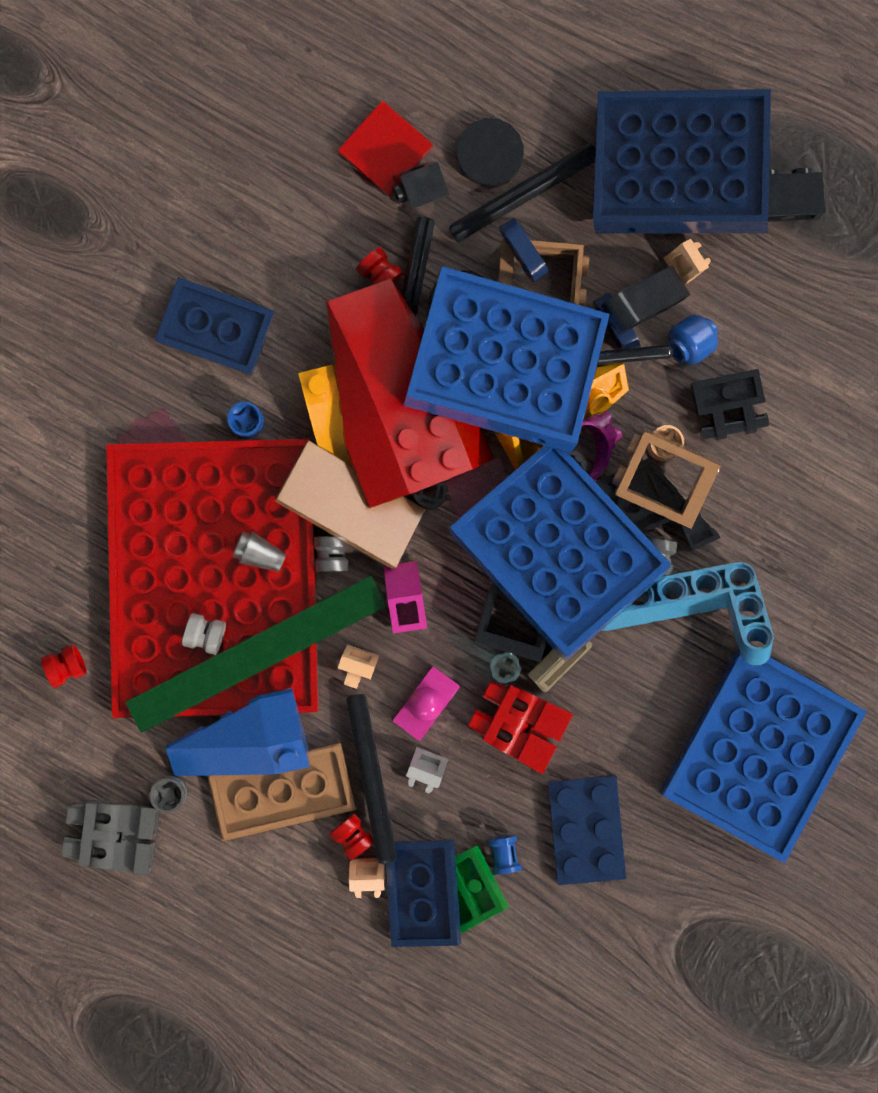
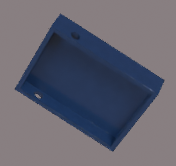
(682, 161)

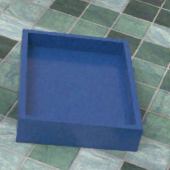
(507, 359)
(559, 549)
(763, 754)

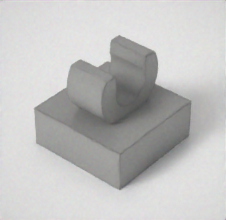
(426, 768)

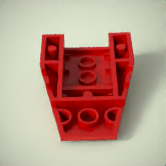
(388, 443)

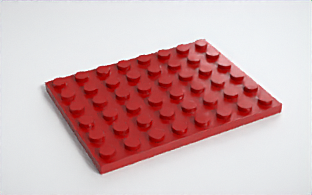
(171, 553)

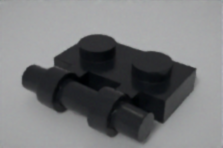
(726, 394)

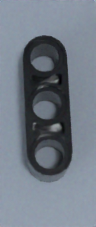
(645, 300)

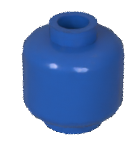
(693, 339)

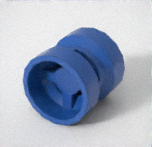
(241, 416)

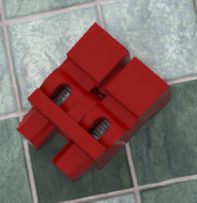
(530, 747)

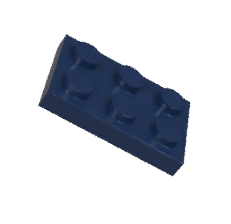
(215, 326)
(586, 830)
(424, 894)

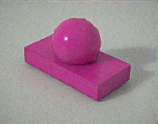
(426, 703)

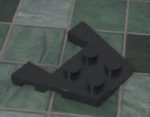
(654, 484)

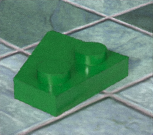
(477, 890)

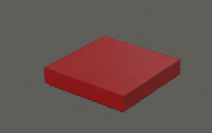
(385, 147)

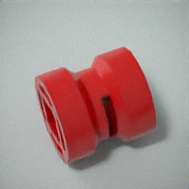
(377, 268)
(63, 666)
(357, 843)

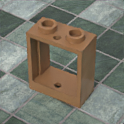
(580, 265)
(698, 492)

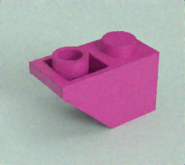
(405, 597)

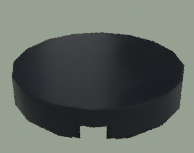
(490, 152)

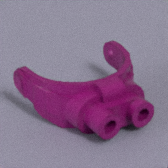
(605, 438)

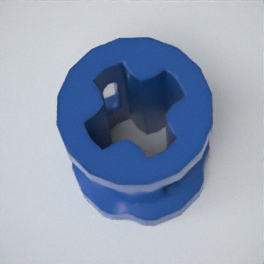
(504, 854)

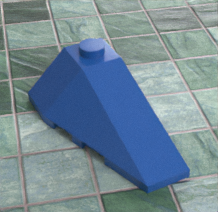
(252, 741)

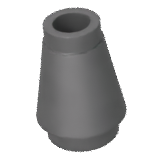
(258, 552)

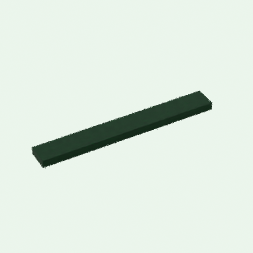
(256, 654)

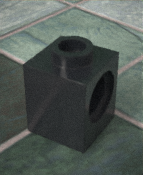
(419, 185)

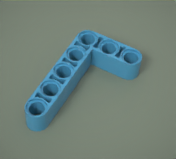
(693, 601)

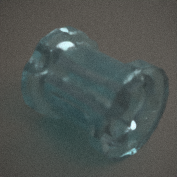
(514, 664)

